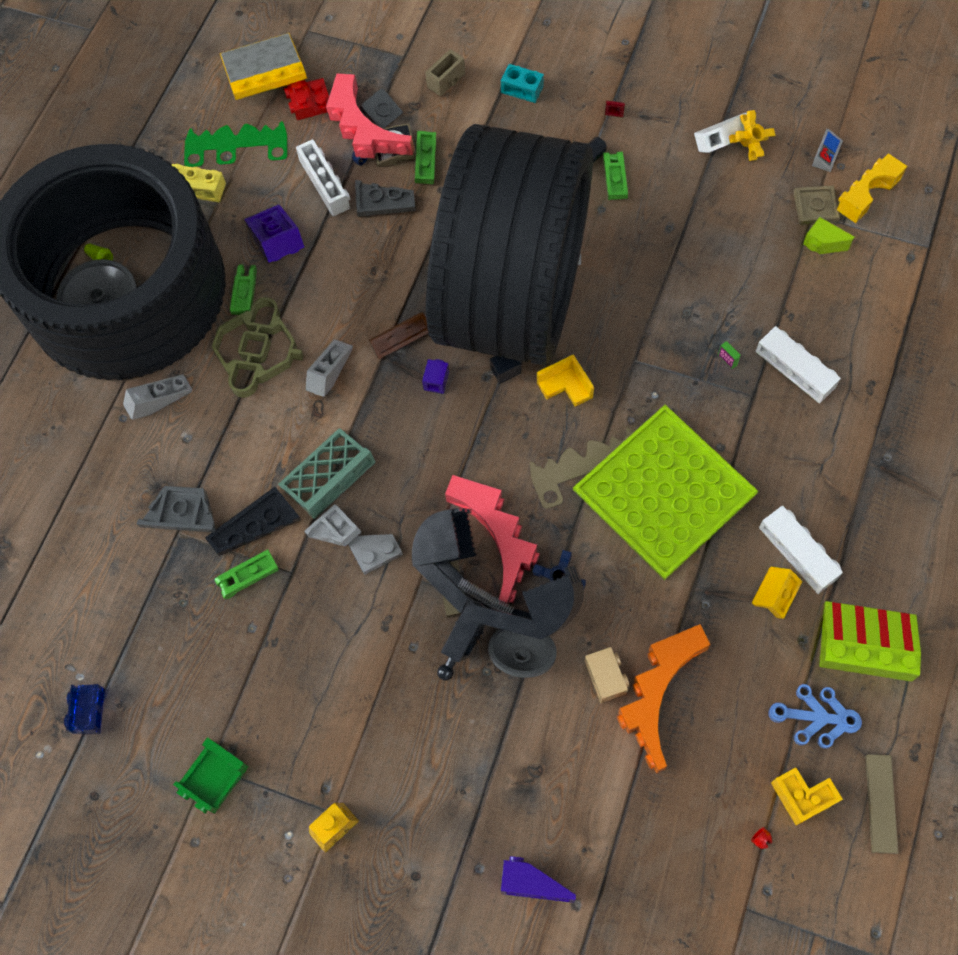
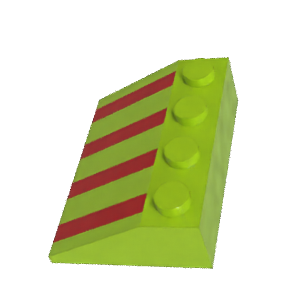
(870, 641)

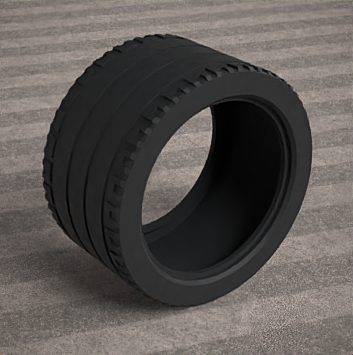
(79, 197)
(507, 243)

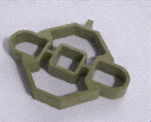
(260, 375)

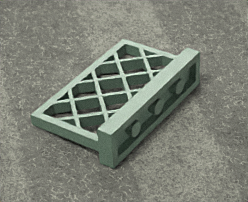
(325, 495)

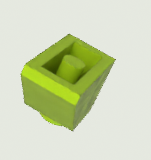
(827, 238)

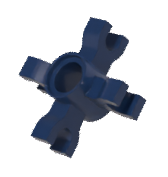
(546, 573)

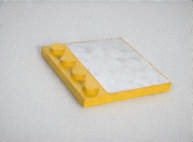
(263, 66)

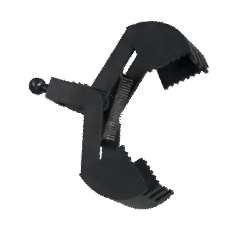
(448, 538)

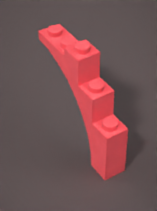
(366, 136)
(503, 528)

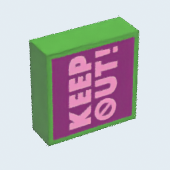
(729, 355)

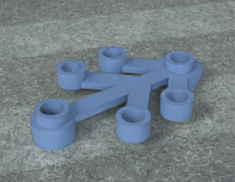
(818, 717)

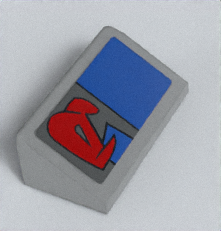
(827, 151)

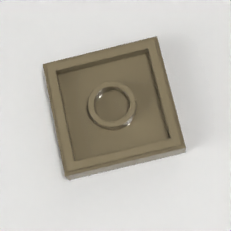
(816, 203)

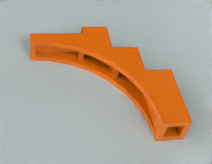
(643, 715)

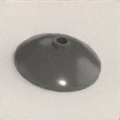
(521, 654)

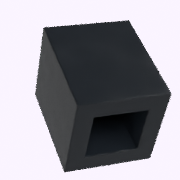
(505, 368)

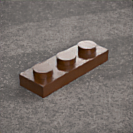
(399, 335)

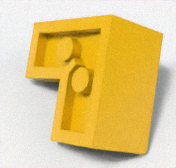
(568, 377)
(800, 800)

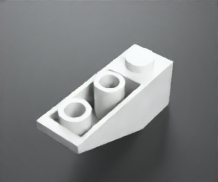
(718, 134)

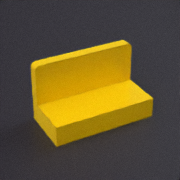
(777, 591)

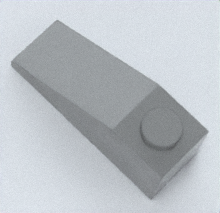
(326, 369)

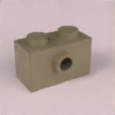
(445, 72)

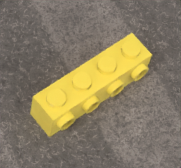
(205, 183)

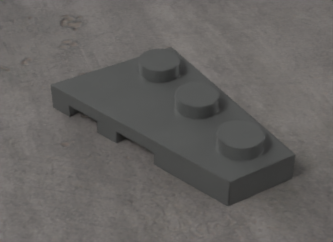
(381, 200)

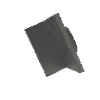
(381, 109)

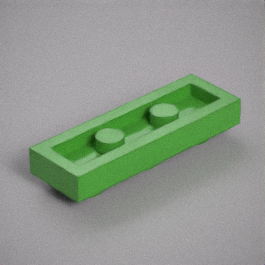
(425, 157)

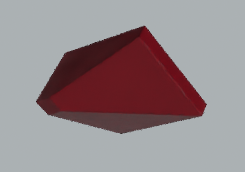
(614, 108)

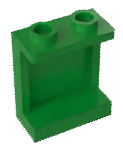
(211, 777)

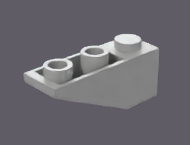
(152, 397)

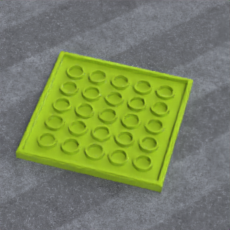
(665, 491)

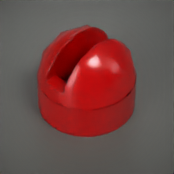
(761, 837)

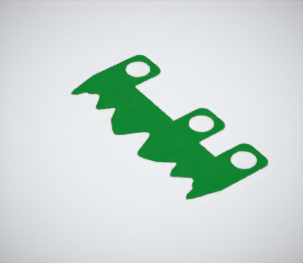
(225, 140)

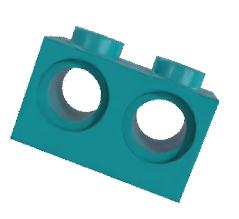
(522, 83)

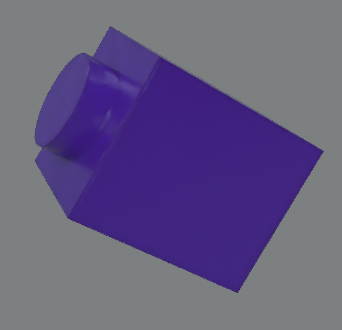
(435, 376)

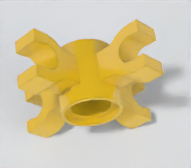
(752, 135)

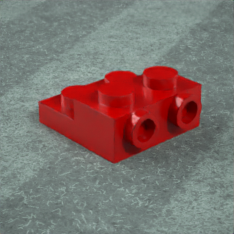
(307, 98)

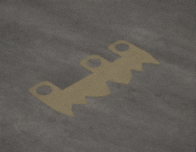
(569, 467)

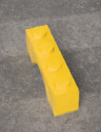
(884, 174)

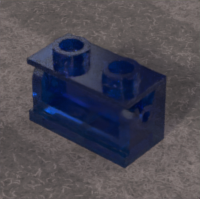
(84, 709)

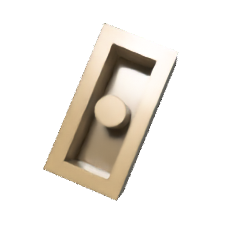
(606, 675)

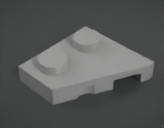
(333, 527)
(374, 551)

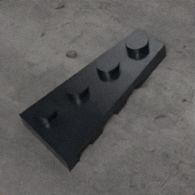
(257, 520)

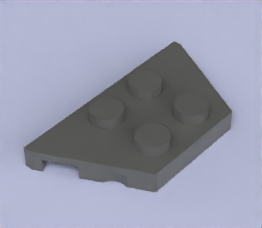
(180, 510)

